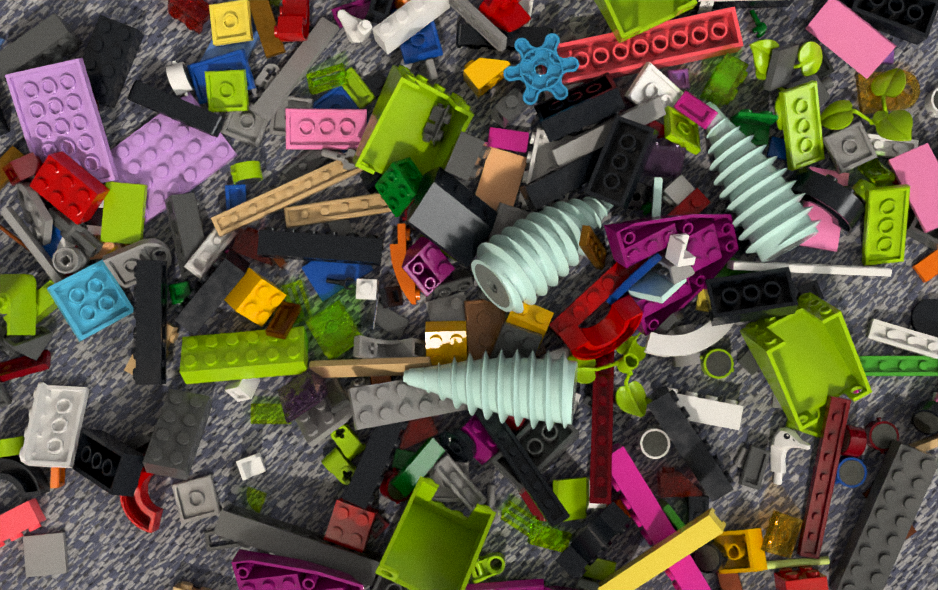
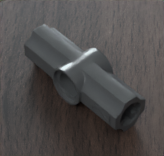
(75, 233)

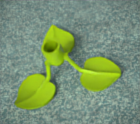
(809, 60)
(892, 126)
(628, 397)

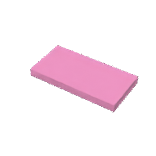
(850, 37)
(324, 128)
(920, 172)
(828, 233)

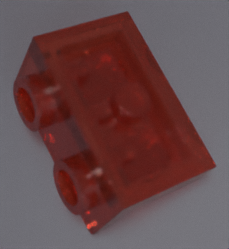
(190, 12)

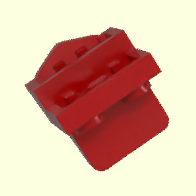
(505, 14)

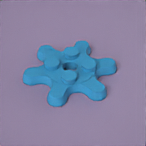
(546, 56)

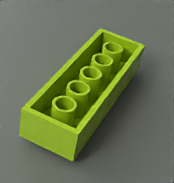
(243, 356)

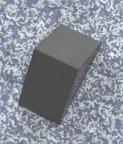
(30, 345)

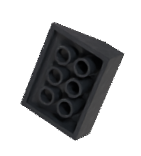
(451, 215)

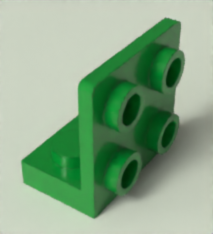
(755, 124)
(399, 185)

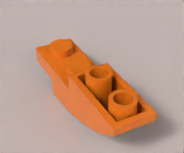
(398, 254)

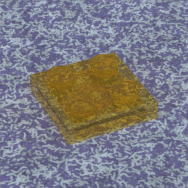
(781, 534)

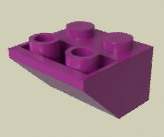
(426, 265)
(484, 444)

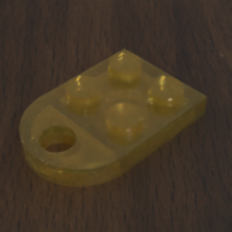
(871, 103)

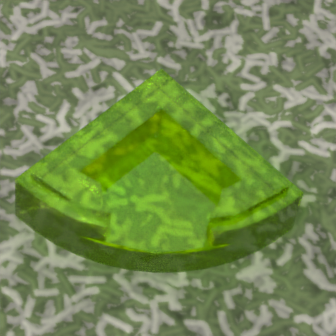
(256, 498)

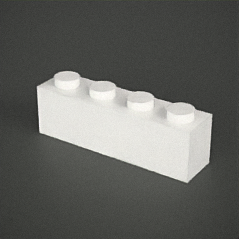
(407, 22)
(711, 411)

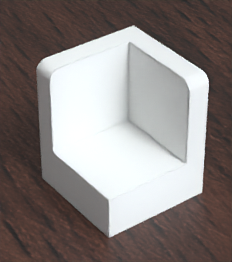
(677, 252)
(242, 389)
(251, 466)

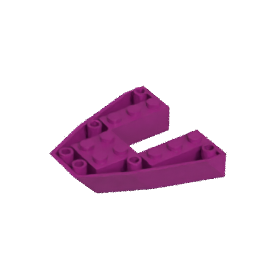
(710, 241)
(276, 572)

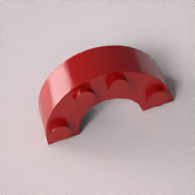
(293, 21)
(607, 334)
(140, 508)

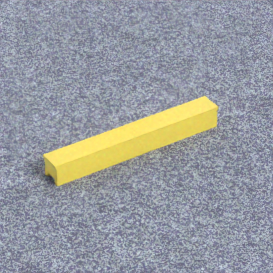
(665, 553)

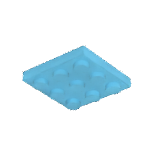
(90, 300)

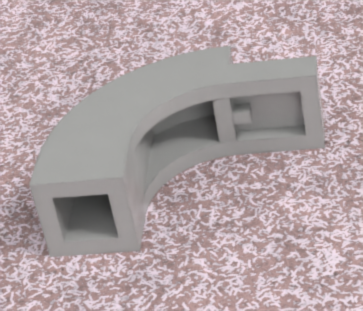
(374, 348)

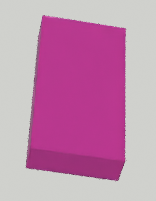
(695, 109)
(508, 139)

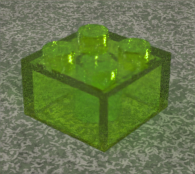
(724, 81)
(334, 329)

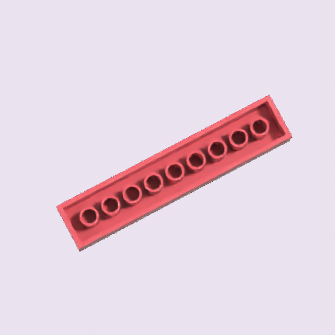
(664, 46)

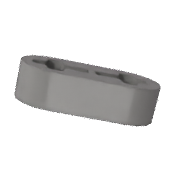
(262, 78)

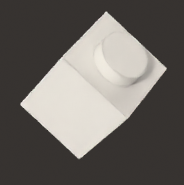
(677, 191)
(367, 289)

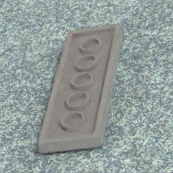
(395, 403)

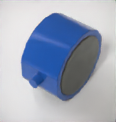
(850, 472)

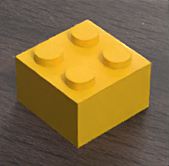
(255, 297)
(445, 341)

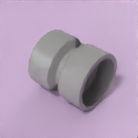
(70, 260)

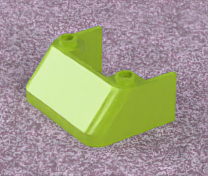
(19, 303)

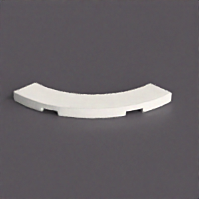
(687, 343)

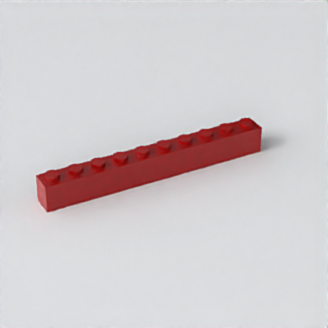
(616, 275)

